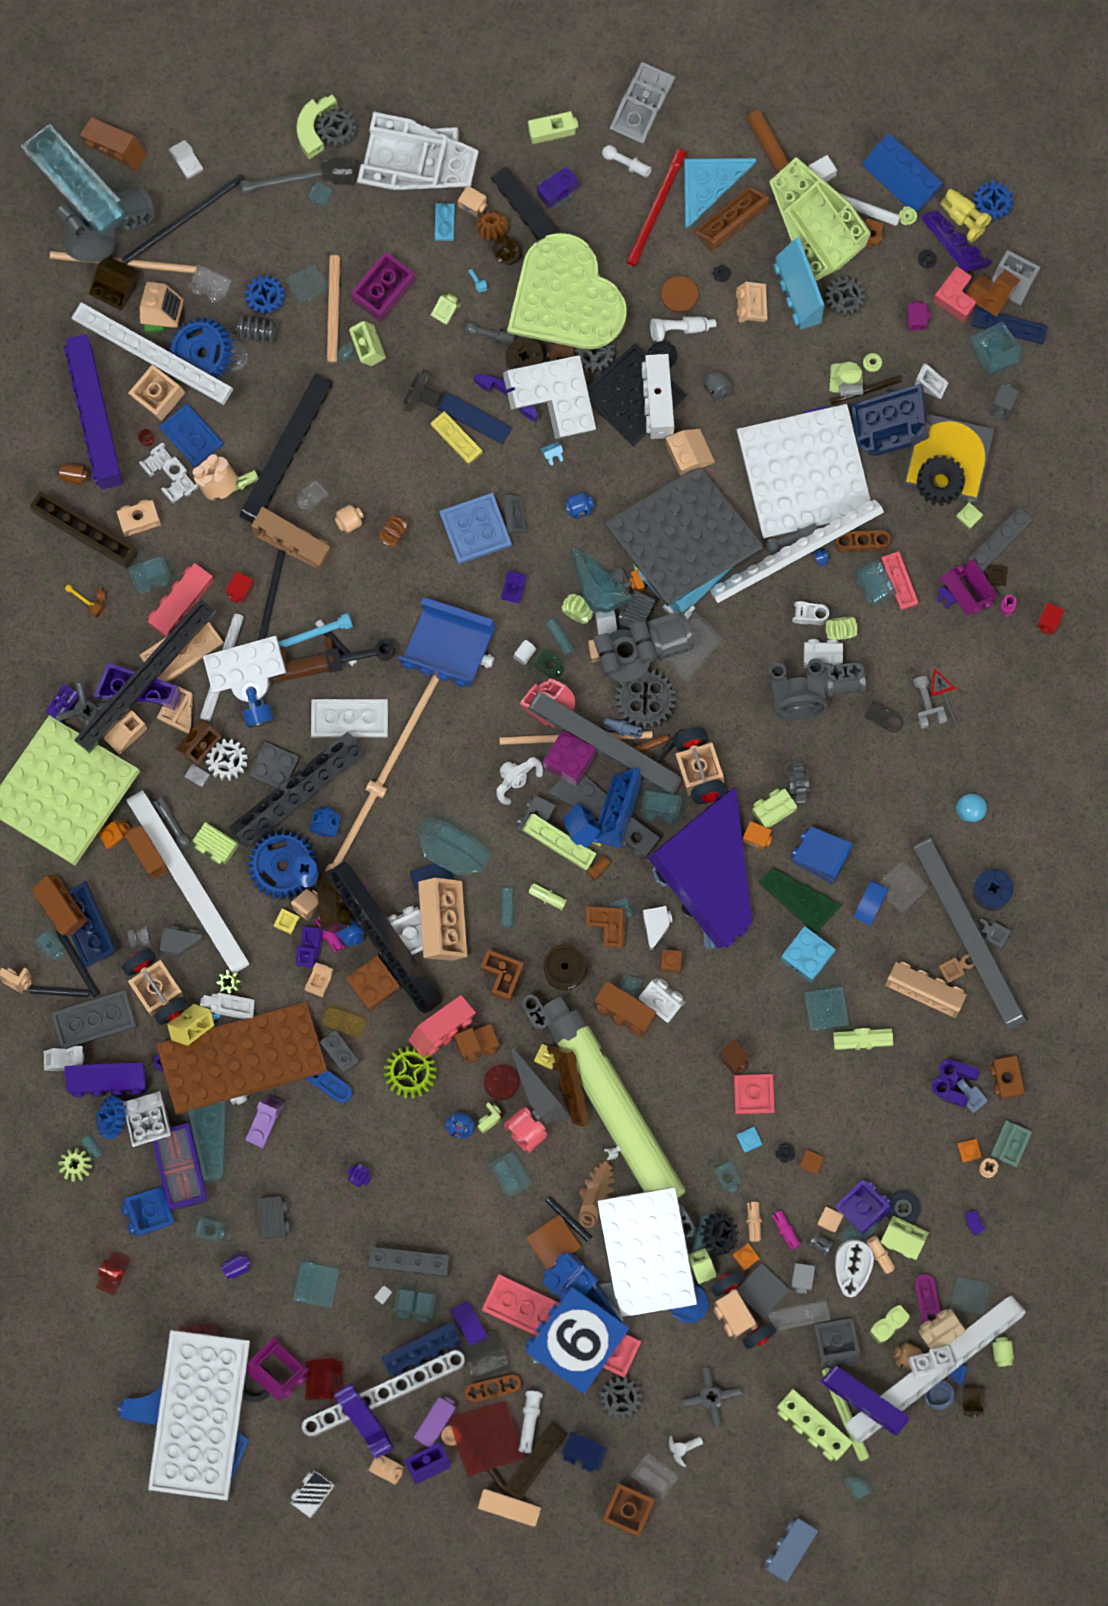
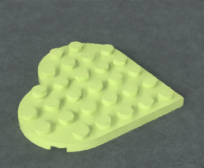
(564, 297)

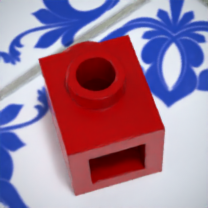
(239, 588)
(1050, 619)

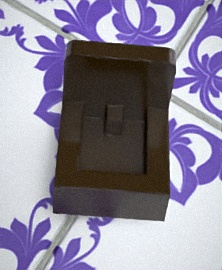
(973, 1400)

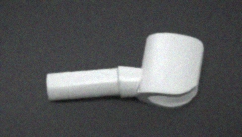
(613, 1152)

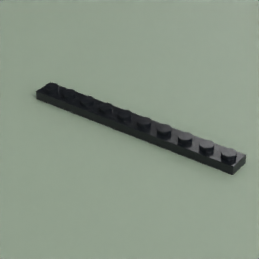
(145, 676)

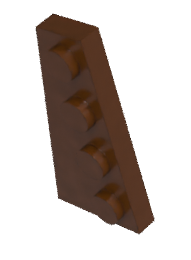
(570, 1084)

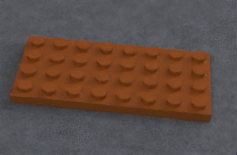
(242, 1058)

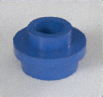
(822, 557)

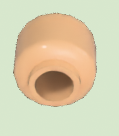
(348, 518)

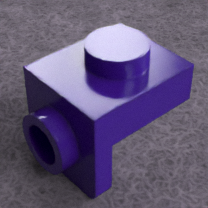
(513, 587)

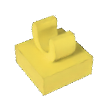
(544, 1058)

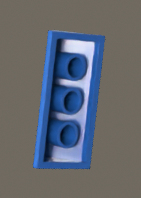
(618, 807)

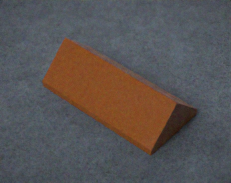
(732, 218)

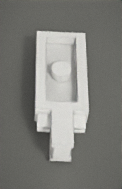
(229, 1005)

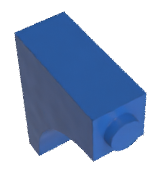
(142, 1409)

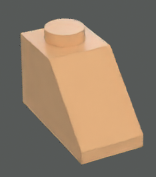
(306, 904)

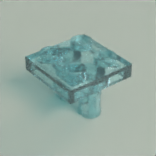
(826, 1009)

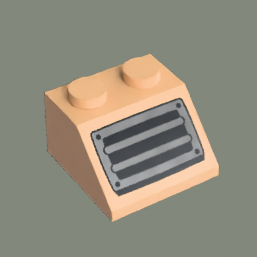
(160, 305)

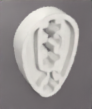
(864, 1266)

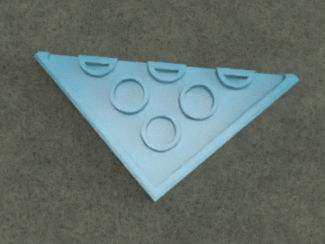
(708, 180)

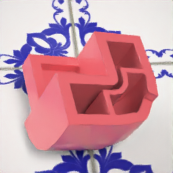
(554, 690)

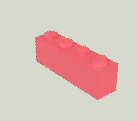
(181, 600)

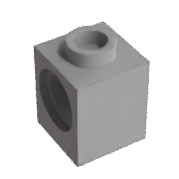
(802, 1278)

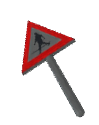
(940, 686)

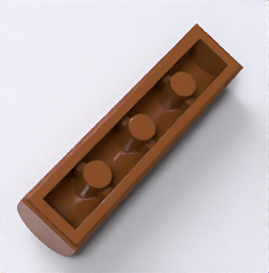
(767, 140)

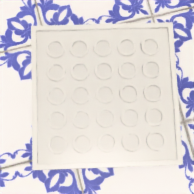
(803, 470)

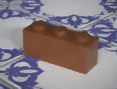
(59, 905)

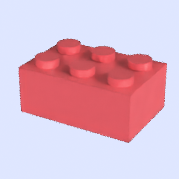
(442, 1027)

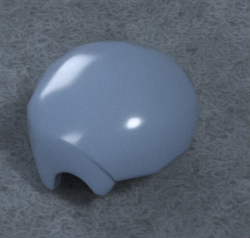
(940, 1396)

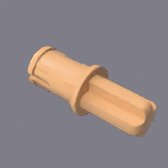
(754, 1221)
(880, 1254)

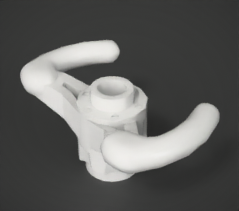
(516, 776)

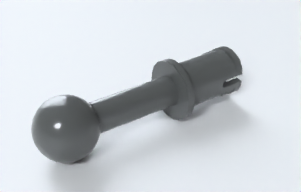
(472, 328)
(773, 545)
(182, 840)

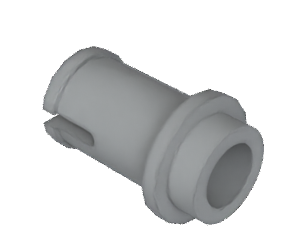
(850, 389)

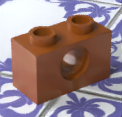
(1011, 1067)

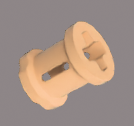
(987, 1174)

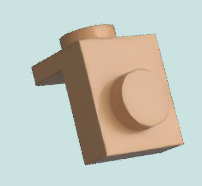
(319, 979)
(386, 1469)

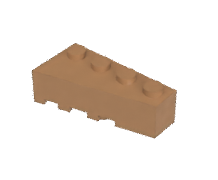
(290, 538)

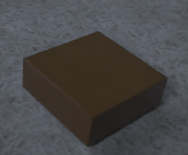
(997, 575)

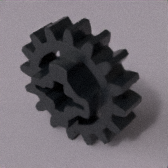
(719, 1233)

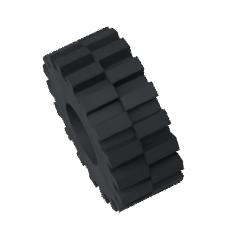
(945, 467)

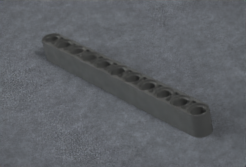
(969, 932)

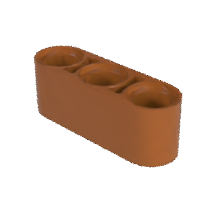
(871, 538)

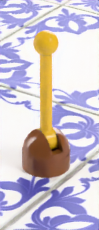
(94, 607)

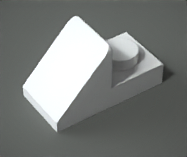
(186, 159)

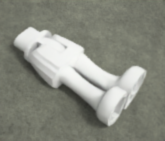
(688, 324)

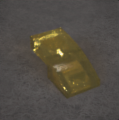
(344, 1022)

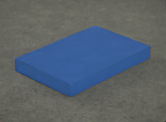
(191, 435)

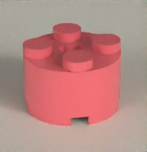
(525, 1130)

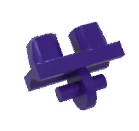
(62, 701)

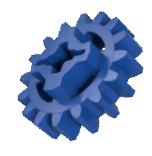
(1001, 200)
(275, 291)
(111, 1117)

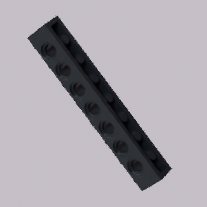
(297, 789)

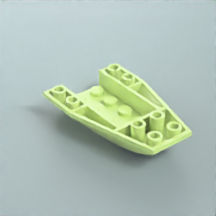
(819, 217)

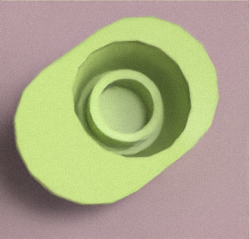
(844, 373)

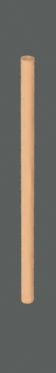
(135, 263)
(552, 738)

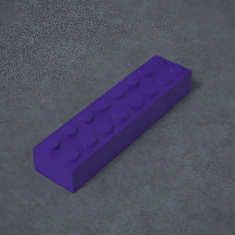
(92, 412)

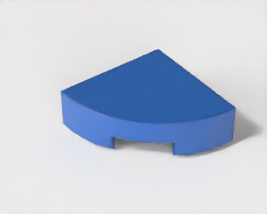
(959, 1374)

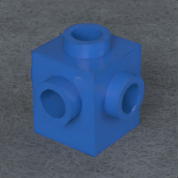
(325, 822)

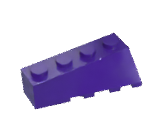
(158, 693)

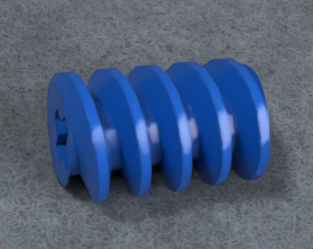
(305, 864)

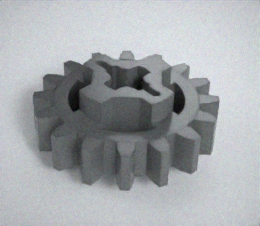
(343, 124)
(852, 298)
(602, 353)
(798, 782)
(614, 1407)

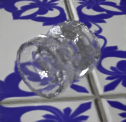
(142, 935)

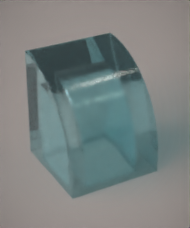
(857, 1487)

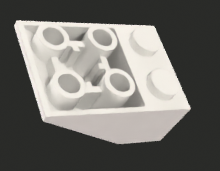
(147, 1119)

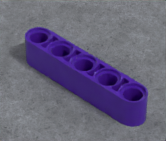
(865, 1400)

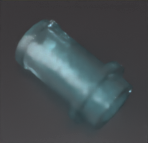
(92, 1148)

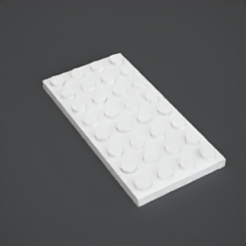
(199, 1415)

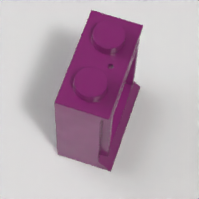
(977, 582)
(266, 1380)

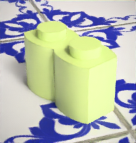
(893, 1321)

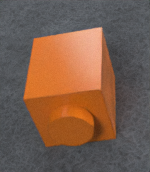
(757, 836)

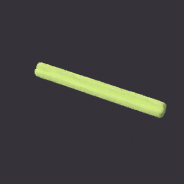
(846, 1416)

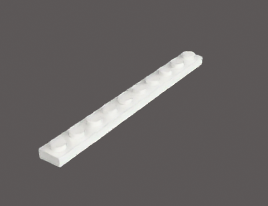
(152, 353)
(797, 550)

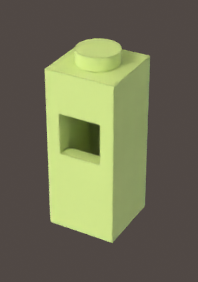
(552, 127)

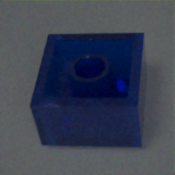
(583, 1452)

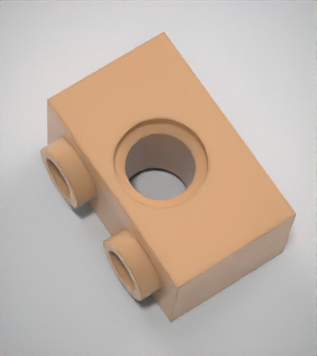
(132, 526)

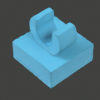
(552, 450)

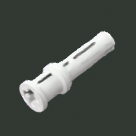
(530, 1411)

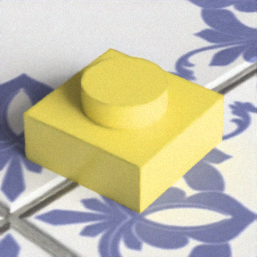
(286, 921)

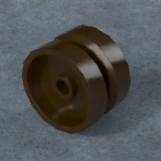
(560, 978)

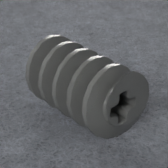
(256, 330)

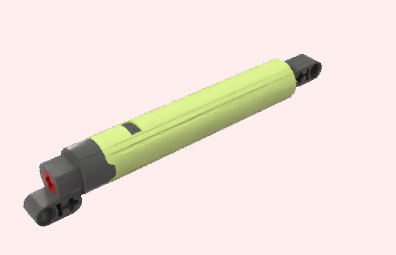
(609, 1098)

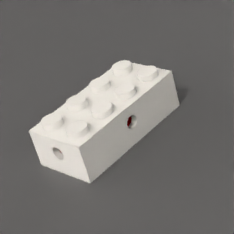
(659, 397)

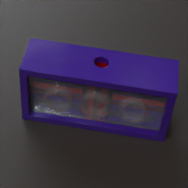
(180, 1168)

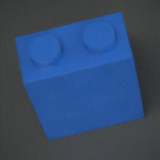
(821, 854)

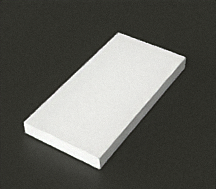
(356, 716)

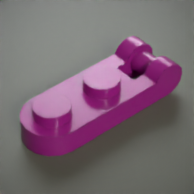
(926, 1297)

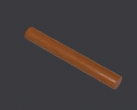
(652, 743)

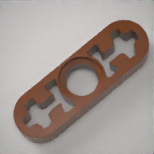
(477, 1387)

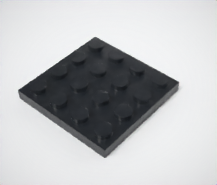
(620, 397)

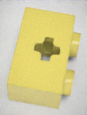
(190, 1024)

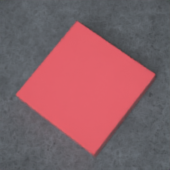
(754, 1094)

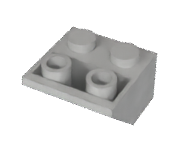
(1022, 269)

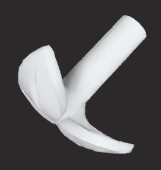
(680, 1448)

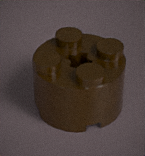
(523, 348)

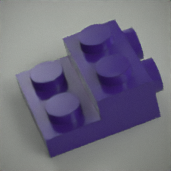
(864, 1206)

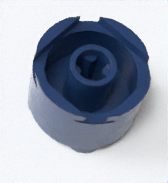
(998, 880)

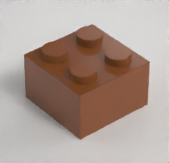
(373, 983)
(628, 1510)

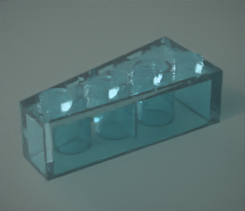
(209, 1136)

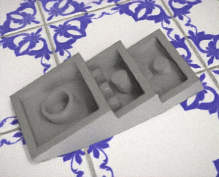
(642, 102)

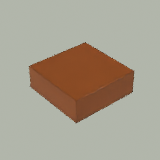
(811, 1162)

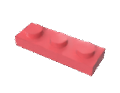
(898, 575)

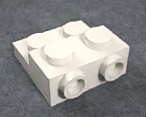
(409, 928)

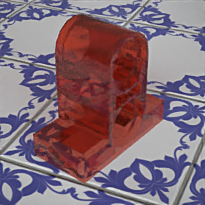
(111, 1273)

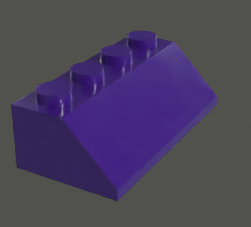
(106, 1079)

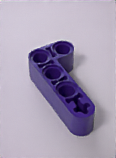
(364, 1420)

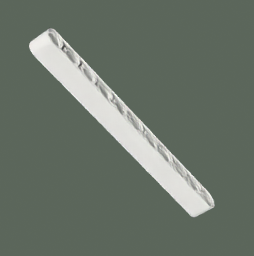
(187, 882)
(961, 1348)

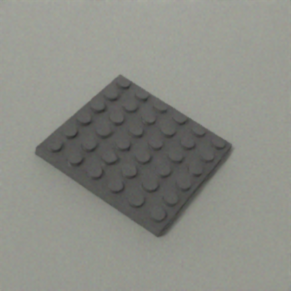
(683, 536)

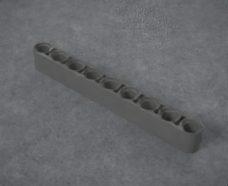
(605, 743)

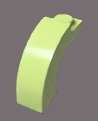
(308, 139)

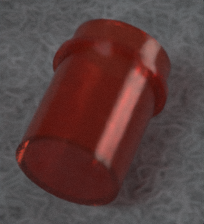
(143, 432)

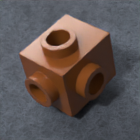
(876, 232)

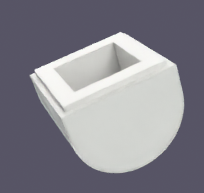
(524, 652)

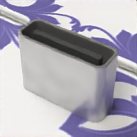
(197, 775)

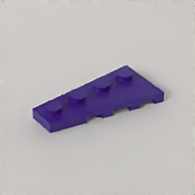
(955, 243)

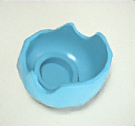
(971, 807)

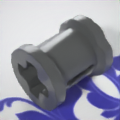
(824, 1250)

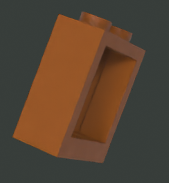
(146, 852)

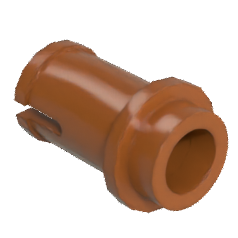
(595, 871)

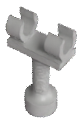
(921, 683)

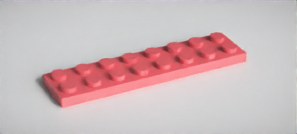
(528, 1308)

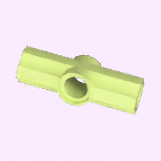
(863, 1039)

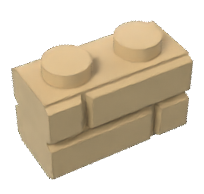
(941, 1330)

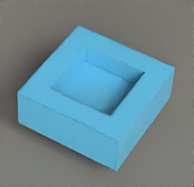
(749, 1139)

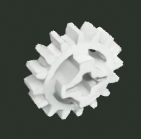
(232, 755)

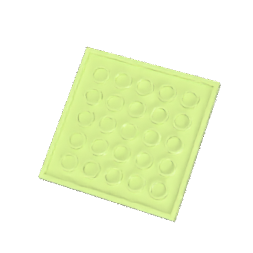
(62, 791)

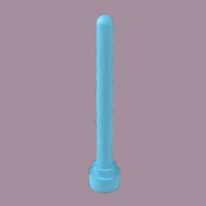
(343, 622)

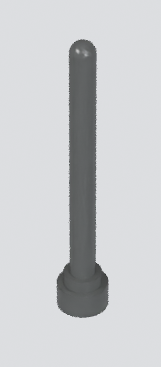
(249, 186)

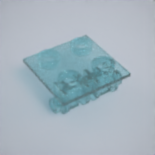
(316, 1284)

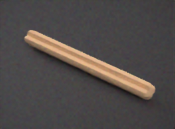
(333, 308)

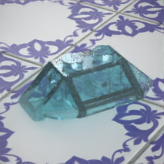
(452, 848)

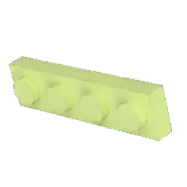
(558, 842)

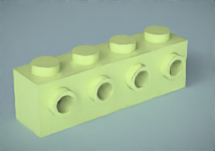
(814, 1425)

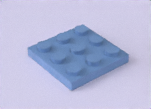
(475, 528)

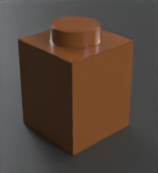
(671, 961)

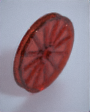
(501, 1082)

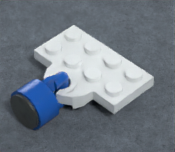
(247, 673)

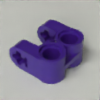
(960, 1070)

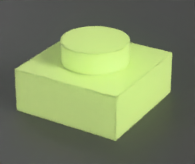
(969, 515)

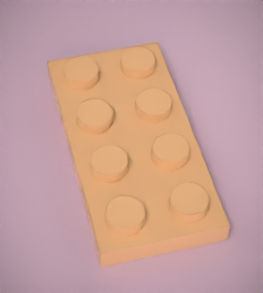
(202, 644)

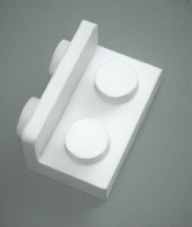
(662, 999)

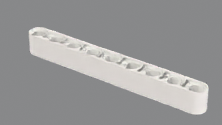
(394, 1393)

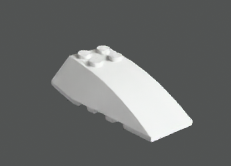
(414, 157)

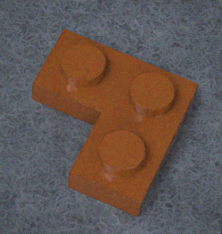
(612, 920)

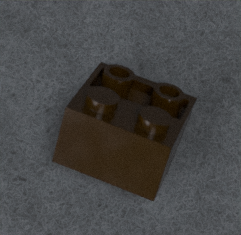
(114, 282)

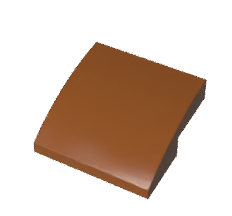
(552, 1241)

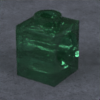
(545, 657)

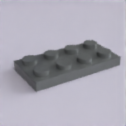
(93, 1020)

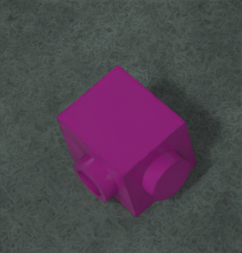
(918, 315)

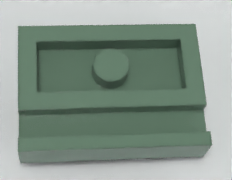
(1011, 1144)

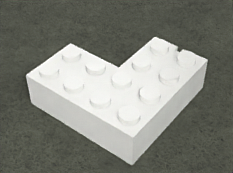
(561, 386)

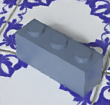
(790, 1549)

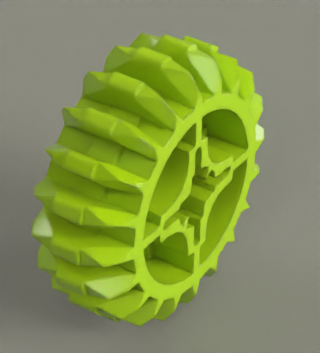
(402, 1075)

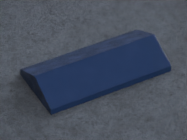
(94, 933)

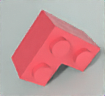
(951, 295)

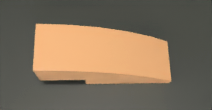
(509, 1508)

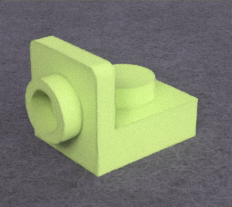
(445, 308)
(489, 1121)

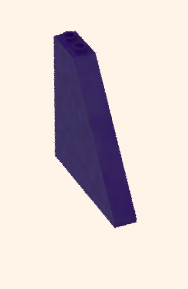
(709, 871)

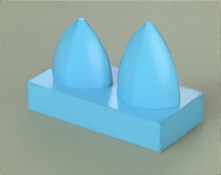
(444, 222)

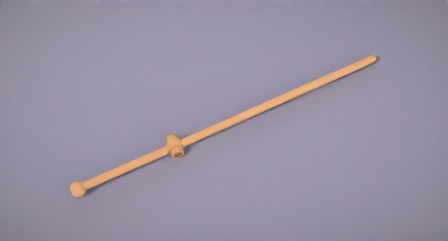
(377, 788)

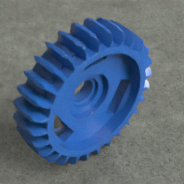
(213, 335)
(268, 860)

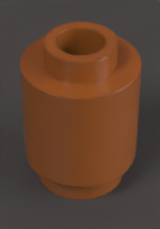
(73, 473)

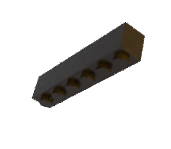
(83, 530)

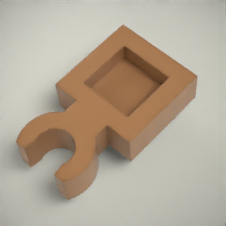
(953, 969)

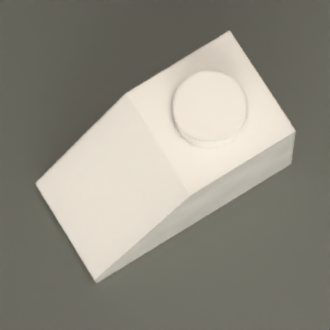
(656, 924)

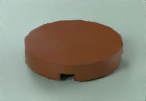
(679, 294)

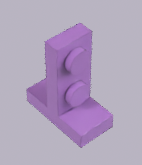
(264, 1120)

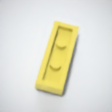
(456, 438)

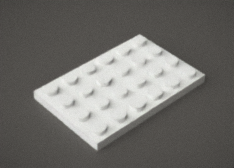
(647, 1252)

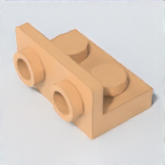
(752, 302)
(11, 979)

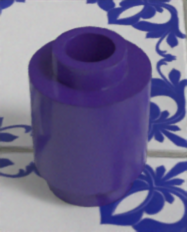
(236, 1266)

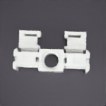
(164, 460)

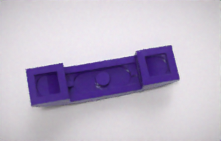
(488, 382)

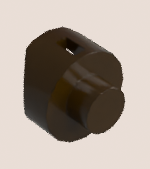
(505, 248)

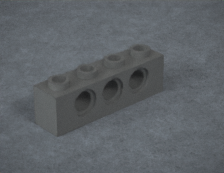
(409, 1262)

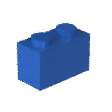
(581, 825)

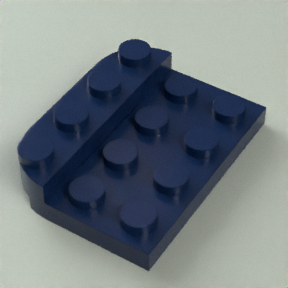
(891, 421)
(420, 1349)

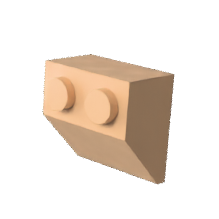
(689, 450)

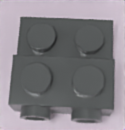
(837, 1343)

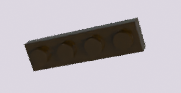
(534, 1462)

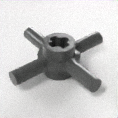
(81, 705)
(709, 1387)

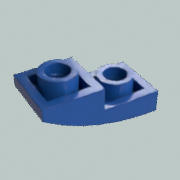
(871, 902)

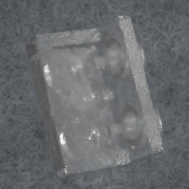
(210, 283)

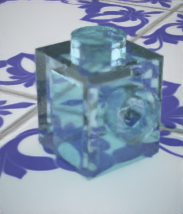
(50, 946)

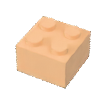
(156, 392)

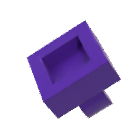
(945, 593)

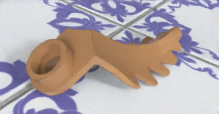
(596, 1190)

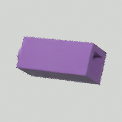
(435, 1421)

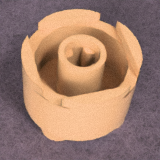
(215, 477)

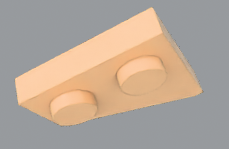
(182, 716)

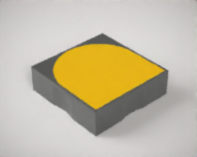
(956, 439)

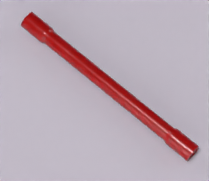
(676, 164)

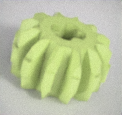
(577, 609)
(841, 628)
(81, 1167)

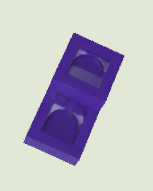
(310, 946)
(468, 1323)

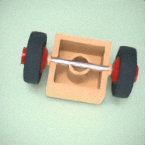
(699, 766)
(155, 987)
(735, 1313)

